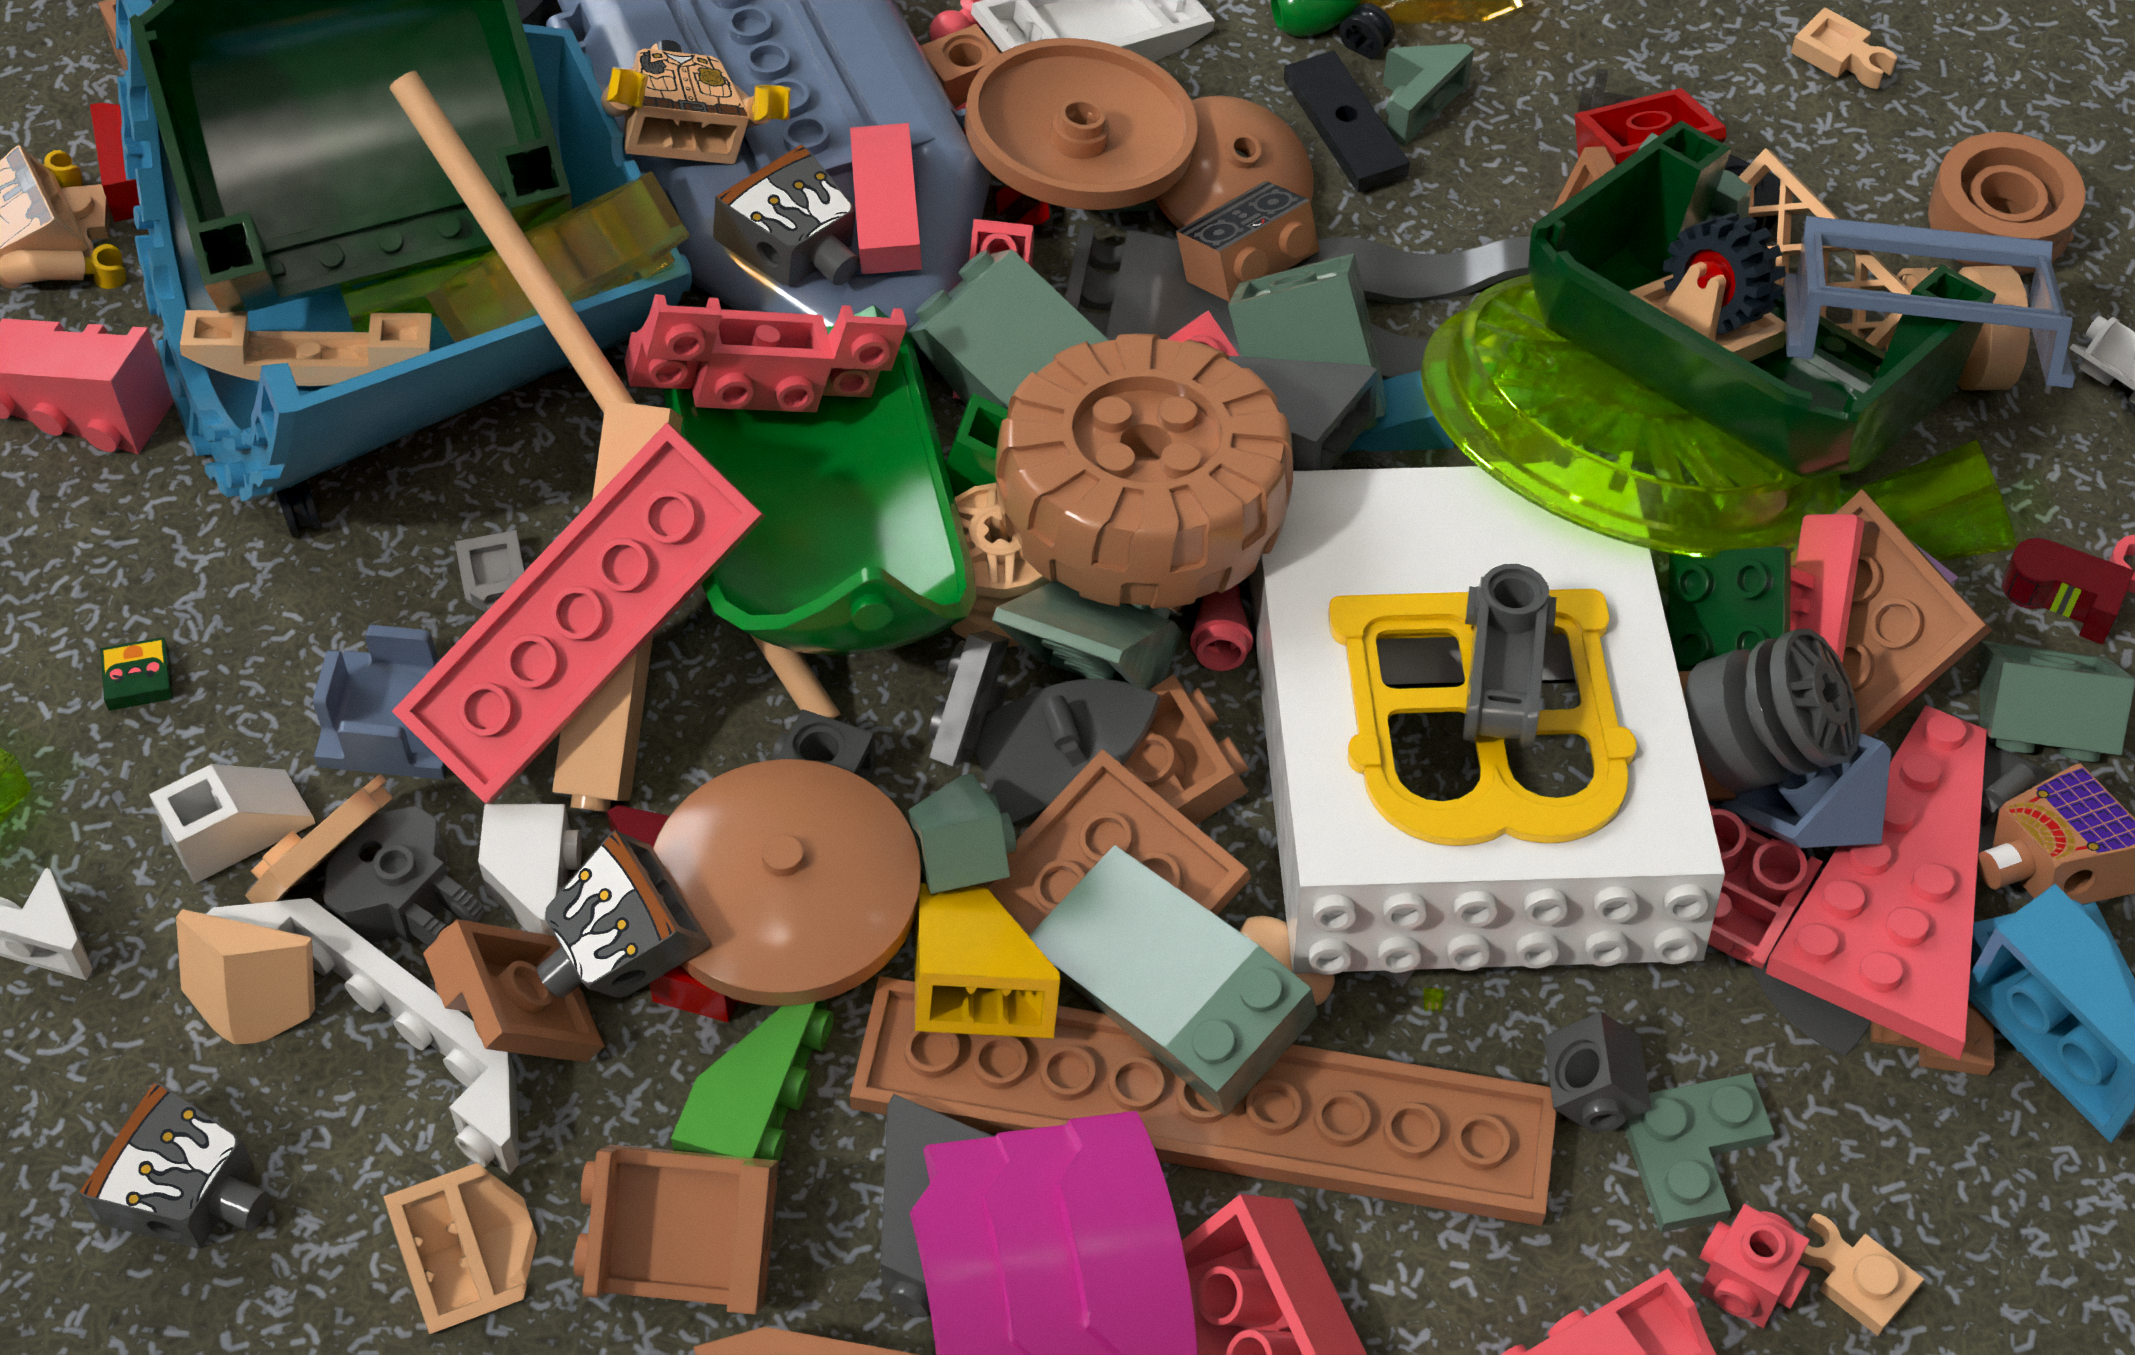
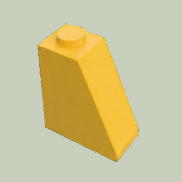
(979, 969)

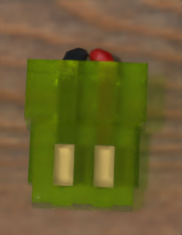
(1433, 999)

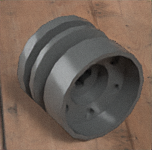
(1772, 711)

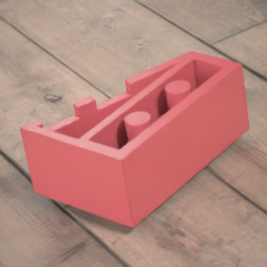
(83, 382)

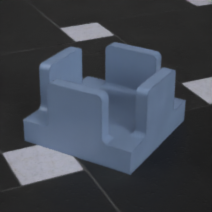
(357, 703)

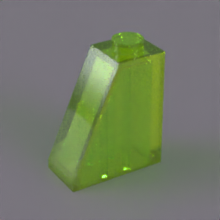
(1946, 504)

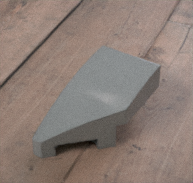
(489, 566)

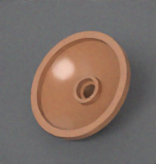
(1221, 174)

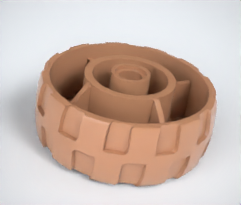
(1144, 470)

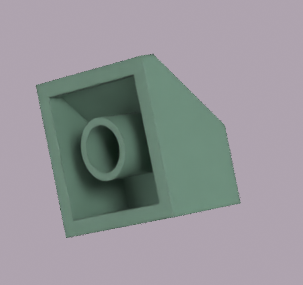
(2053, 700)

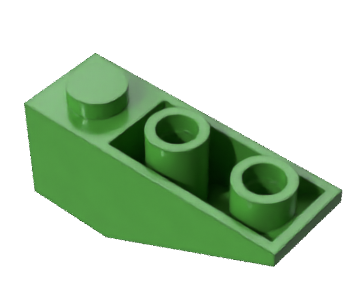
(747, 1091)

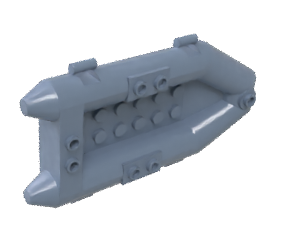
(845, 70)

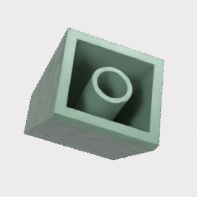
(1308, 316)
(997, 327)

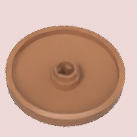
(1080, 123)
(793, 879)

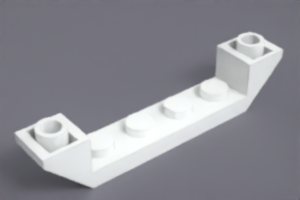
(488, 1108)

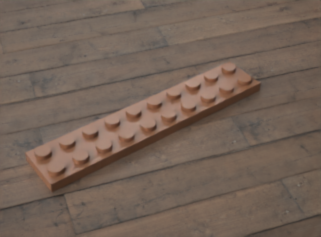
(1307, 1122)

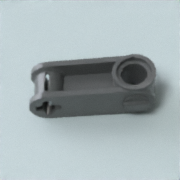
(1510, 624)

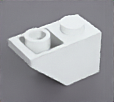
(228, 815)
(527, 858)

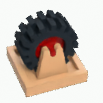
(1723, 285)

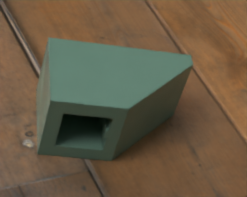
(962, 836)

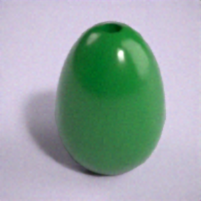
(1310, 17)

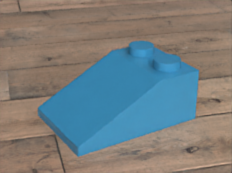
(2064, 1005)

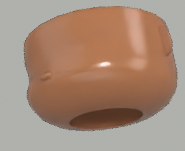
(2013, 175)

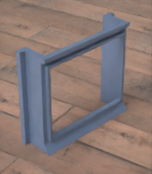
(2045, 310)

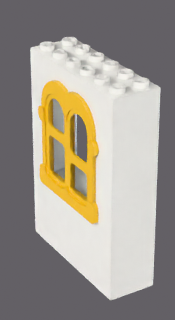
(1379, 879)

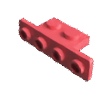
(1826, 576)

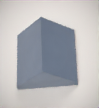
(1824, 807)

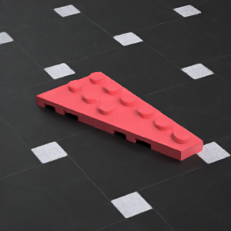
(1896, 918)

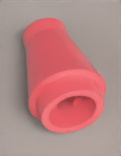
(1221, 631)

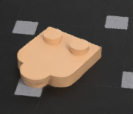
(296, 858)

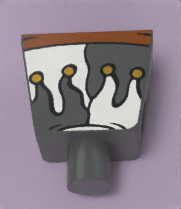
(789, 221)
(619, 923)
(174, 1175)

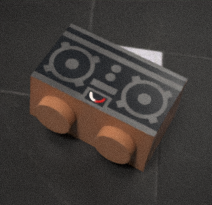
(1247, 239)

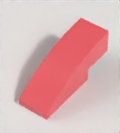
(885, 199)

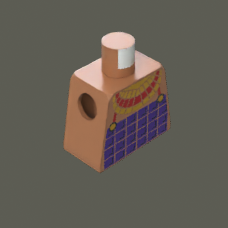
(2065, 836)

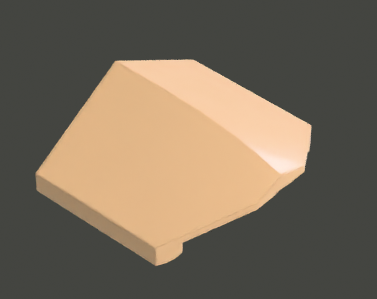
(245, 976)
(463, 1244)

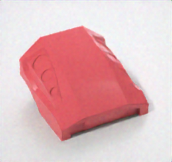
(1753, 899)

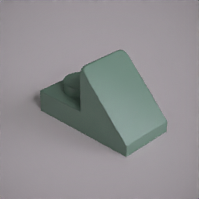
(1423, 84)

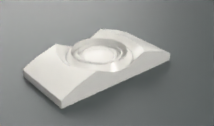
(1141, 26)

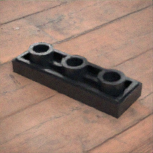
(1346, 121)

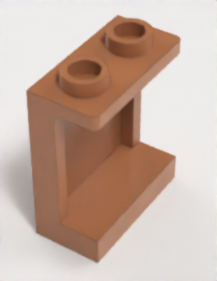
(678, 1226)

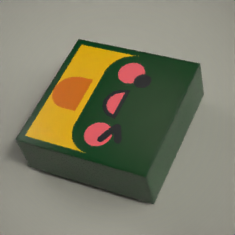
(136, 673)

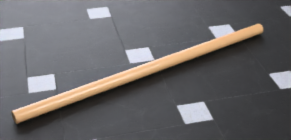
(559, 317)

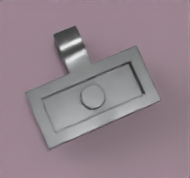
(972, 694)

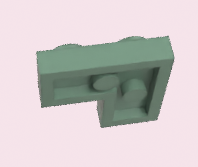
(1677, 1142)

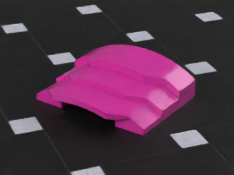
(1054, 1244)

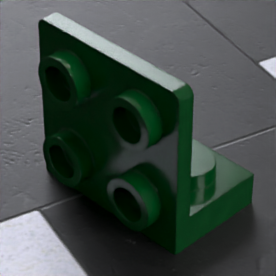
(1727, 602)

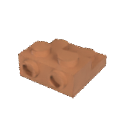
(1184, 758)
(497, 981)

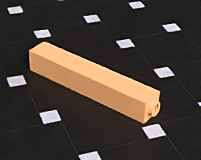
(602, 740)

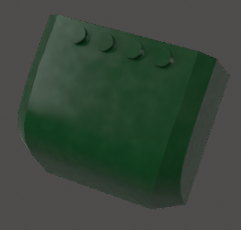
(304, 160)
(1798, 412)

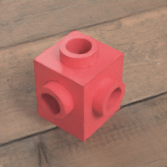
(1754, 1265)

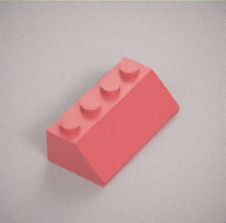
(1263, 1285)

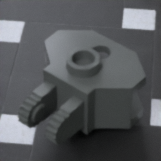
(400, 883)

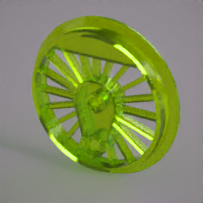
(1534, 389)

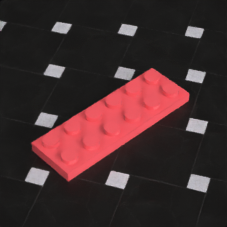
(578, 613)

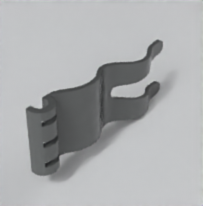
(1155, 298)

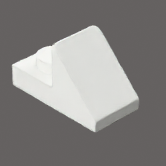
(43, 931)

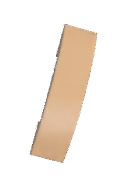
(314, 358)

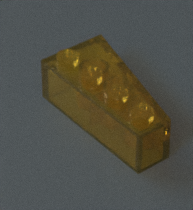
(583, 250)

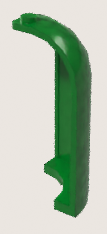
(857, 520)

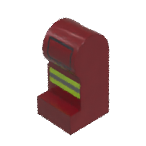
(2068, 584)

